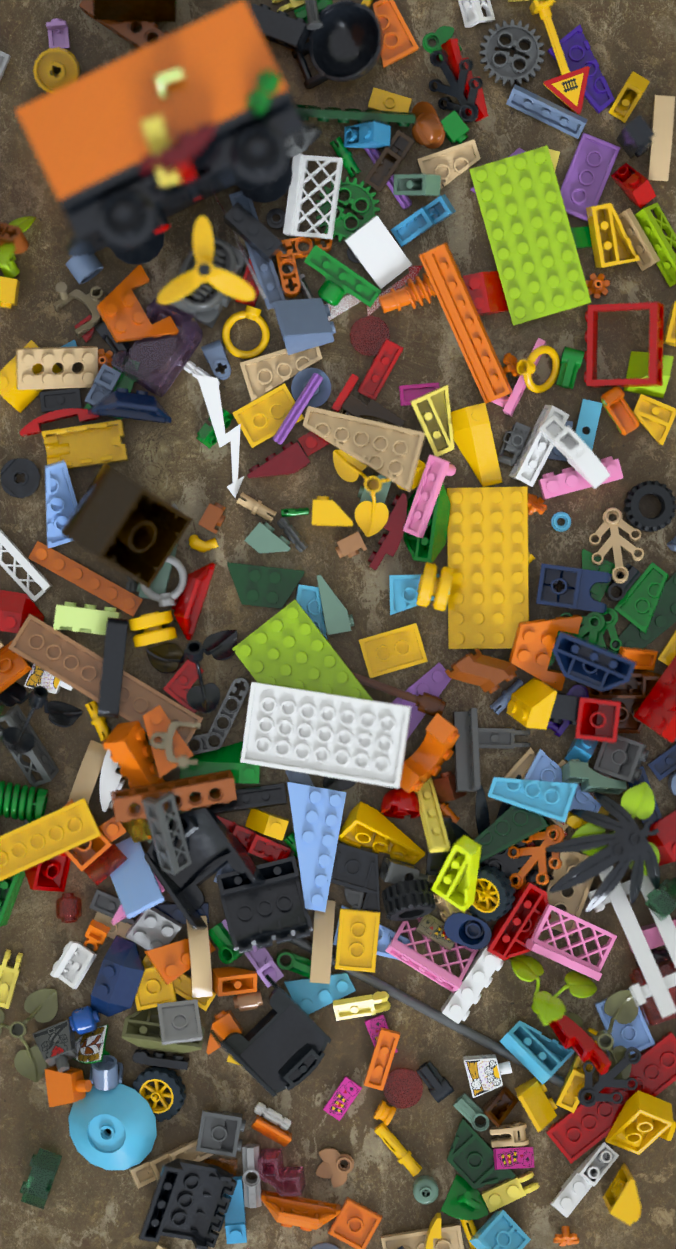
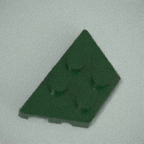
(263, 584)
(474, 1158)

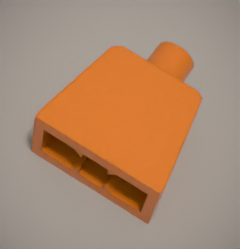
(65, 1086)

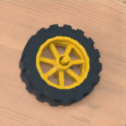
(498, 885)
(172, 1081)

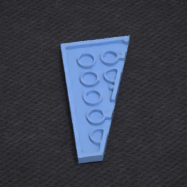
(316, 829)

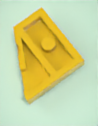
(655, 417)

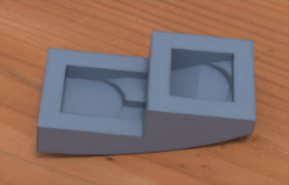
(103, 384)

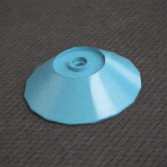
(126, 1116)

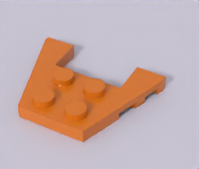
(125, 314)
(535, 644)

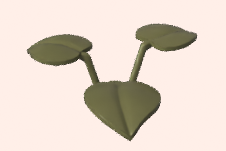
(43, 1007)
(623, 1009)

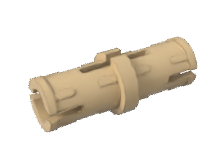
(256, 507)

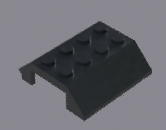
(264, 910)
(189, 1203)

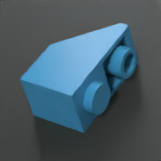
(367, 135)
(581, 749)

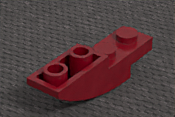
(187, 147)
(394, 525)

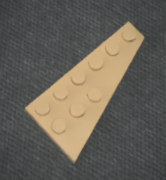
(381, 446)

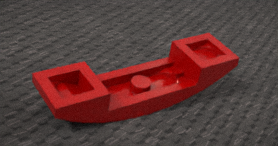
(34, 426)

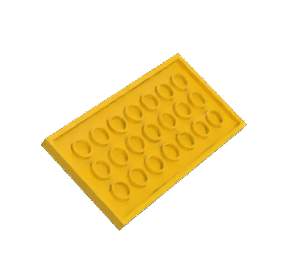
(490, 566)

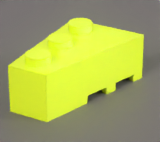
(459, 874)

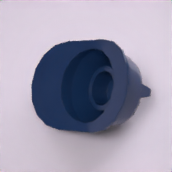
(467, 930)

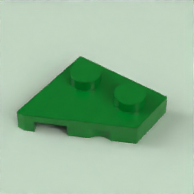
(597, 589)

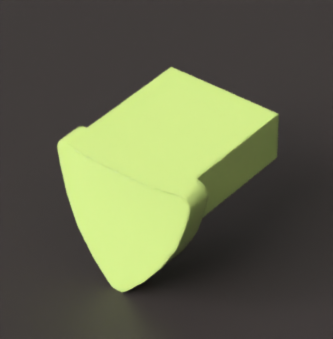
(167, 77)

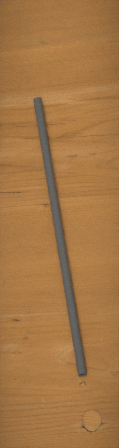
(429, 1011)

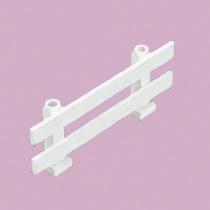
(656, 984)

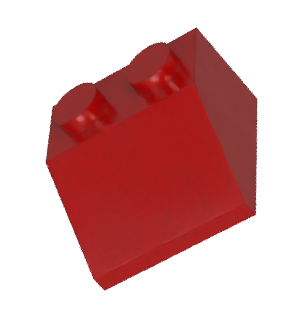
(486, 292)
(598, 719)

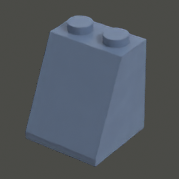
(304, 323)

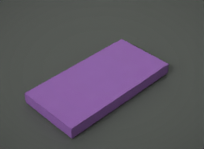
(587, 175)

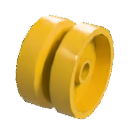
(45, 64)
(438, 587)
(152, 627)

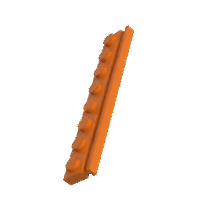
(465, 323)

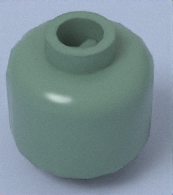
(425, 1189)

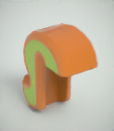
(619, 410)

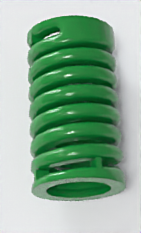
(18, 809)

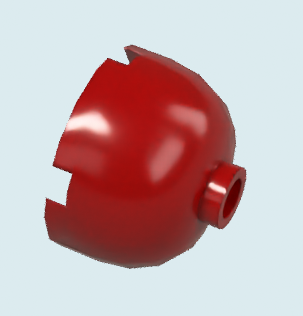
(399, 803)

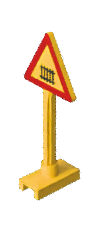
(569, 86)

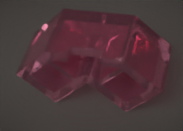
(286, 1180)

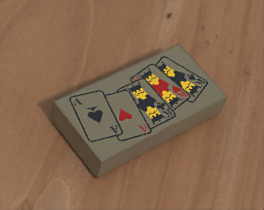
(434, 930)

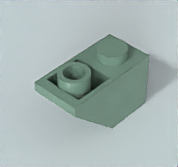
(265, 541)

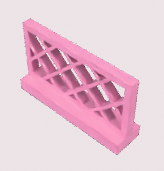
(563, 957)
(427, 966)

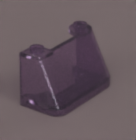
(159, 360)

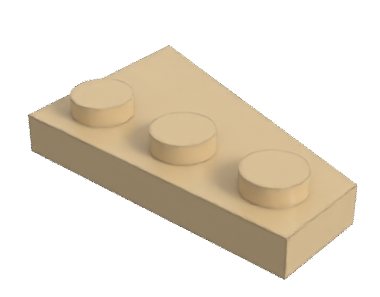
(450, 162)

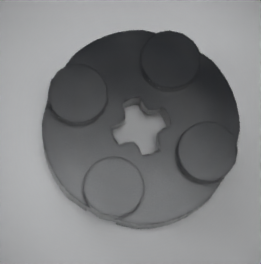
(20, 466)

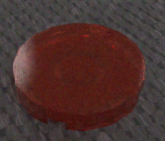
(368, 335)
(403, 1088)

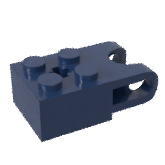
(577, 587)

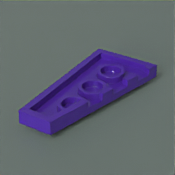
(579, 55)

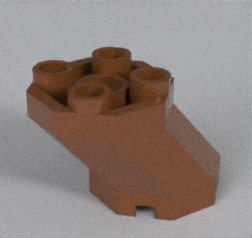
(482, 671)

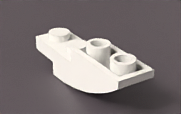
(575, 451)
(110, 781)
(583, 1178)

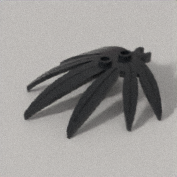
(624, 845)
(500, 860)

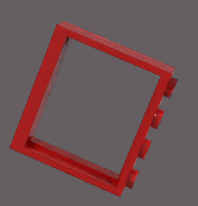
(655, 345)

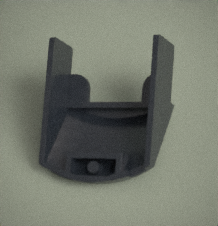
(210, 849)
(280, 1047)

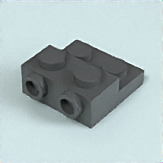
(621, 759)
(220, 1133)

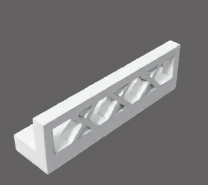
(472, 12)
(536, 448)
(26, 564)

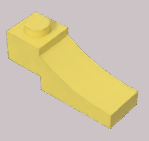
(158, 140)

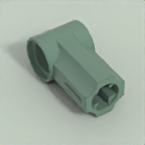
(470, 1111)

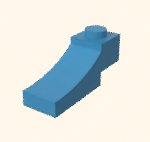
(423, 220)
(236, 1216)

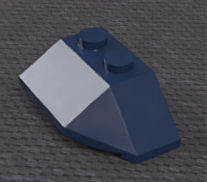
(131, 406)
(591, 663)
(118, 978)

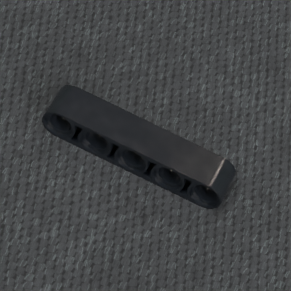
(113, 667)

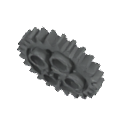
(516, 35)

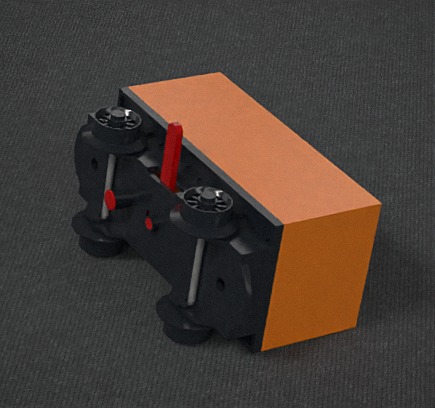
(95, 140)

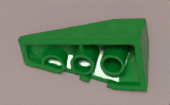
(221, 760)

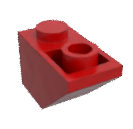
(634, 185)

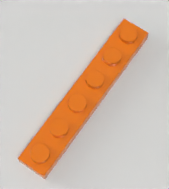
(85, 578)

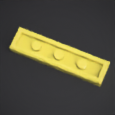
(432, 818)

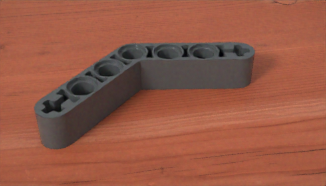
(215, 729)

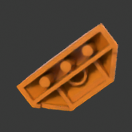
(299, 1211)

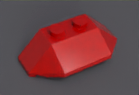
(191, 600)
(15, 609)
(666, 838)
(519, 923)

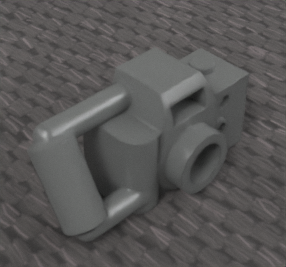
(514, 444)

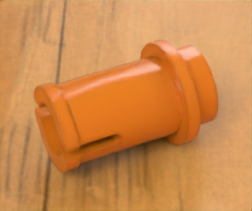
(446, 811)

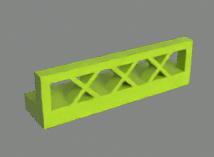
(661, 243)

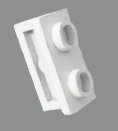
(73, 964)

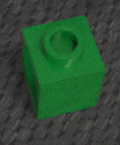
(455, 128)

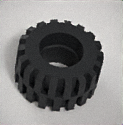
(667, 506)
(408, 900)

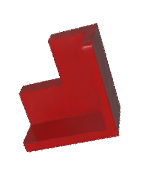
(182, 683)

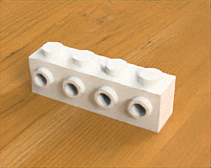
(474, 981)

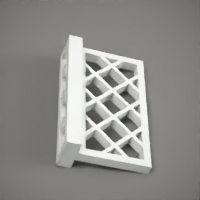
(297, 190)

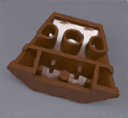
(631, 697)

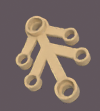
(616, 542)

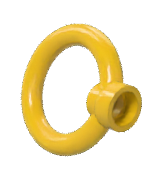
(253, 314)
(527, 367)

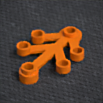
(538, 855)

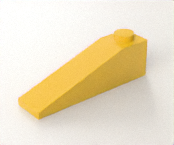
(476, 443)

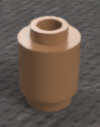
(248, 1001)

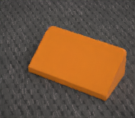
(271, 1131)

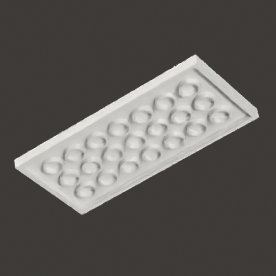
(325, 734)

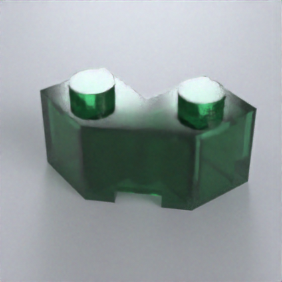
(664, 900)
(41, 1178)

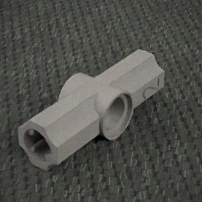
(252, 1188)

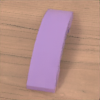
(262, 962)

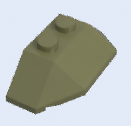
(144, 1031)

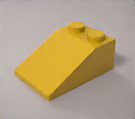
(640, 1122)

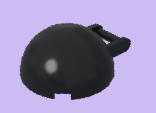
(344, 45)

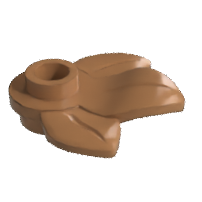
(332, 1168)

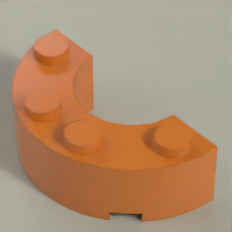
(430, 755)

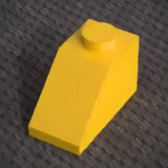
(629, 97)
(267, 823)

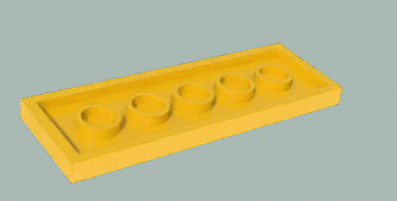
(46, 838)

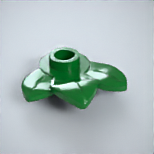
(440, 37)

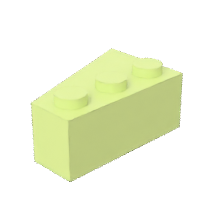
(83, 619)

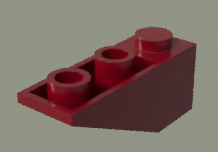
(285, 463)

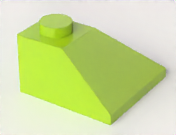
(639, 368)

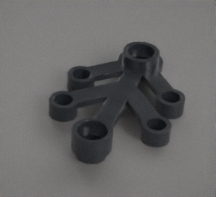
(456, 87)
(608, 1080)

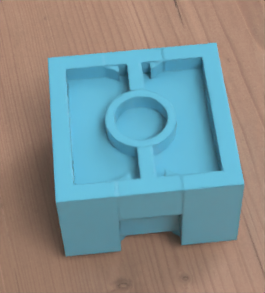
(500, 1233)

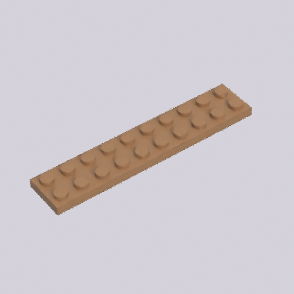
(83, 672)

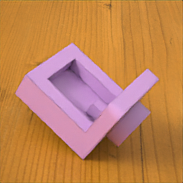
(58, 34)

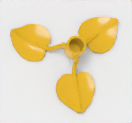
(369, 515)

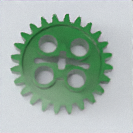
(357, 194)

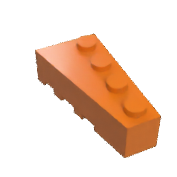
(133, 754)

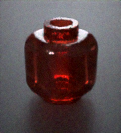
(68, 908)

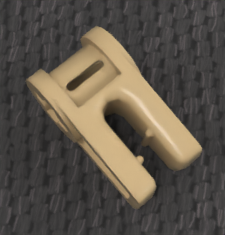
(511, 1129)

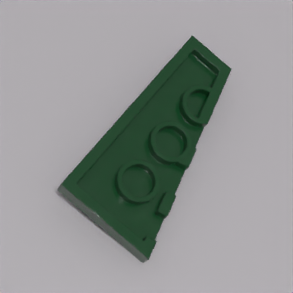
(509, 830)

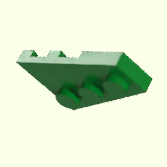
(642, 598)

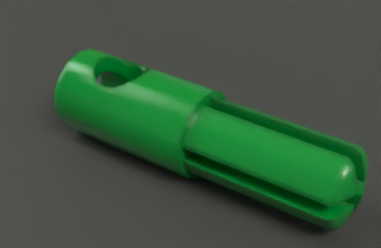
(293, 512)

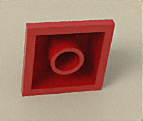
(50, 874)

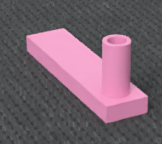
(510, 403)
(427, 495)

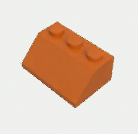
(87, 852)

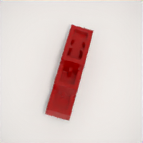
(454, 58)
(256, 843)
(572, 1035)

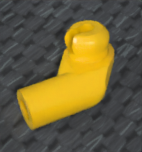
(200, 545)

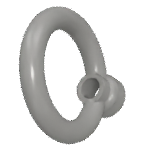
(167, 599)

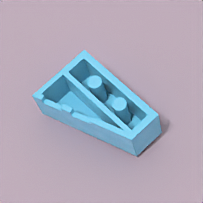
(536, 1051)

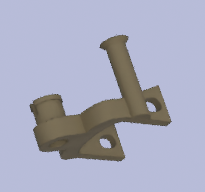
(90, 300)
(166, 743)

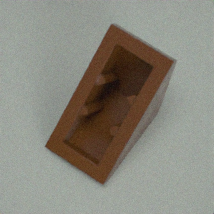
(500, 1106)

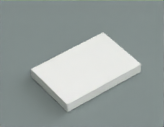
(378, 252)

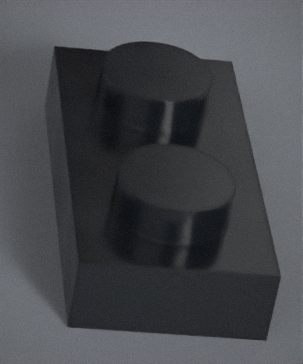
(60, 399)

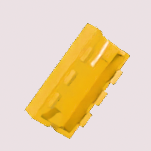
(86, 444)

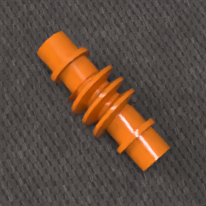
(408, 294)

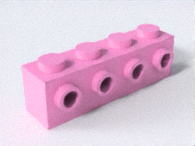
(572, 481)

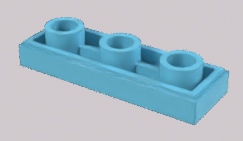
(588, 418)

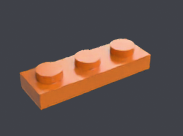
(381, 1059)

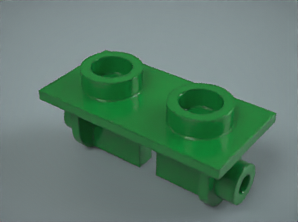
(257, 97)
(207, 434)

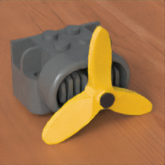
(207, 277)

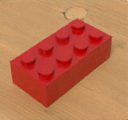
(659, 707)

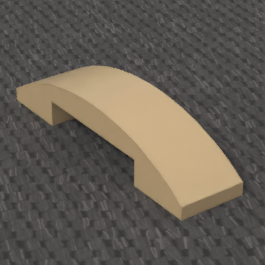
(88, 772)
(200, 961)

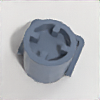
(105, 1073)

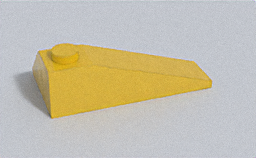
(372, 830)

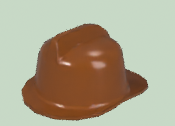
(427, 126)

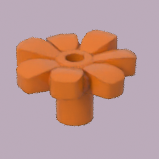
(597, 290)
(104, 356)
(510, 364)
(536, 504)
(566, 1237)

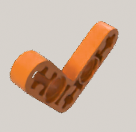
(289, 259)

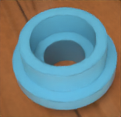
(567, 519)

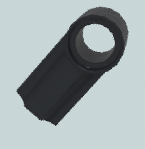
(106, 335)
(623, 587)
(437, 1085)

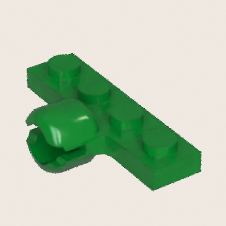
(340, 279)

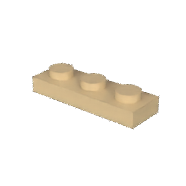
(639, 240)

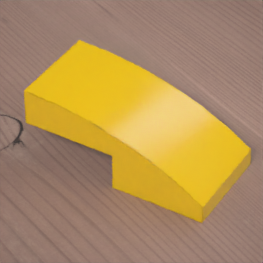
(434, 1231)

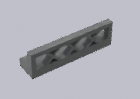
(467, 751)
(40, 758)
(163, 837)

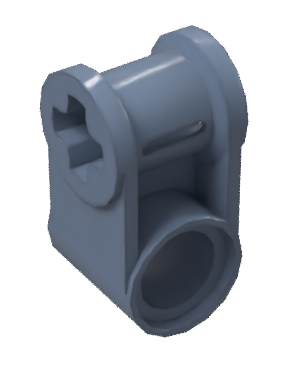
(216, 357)

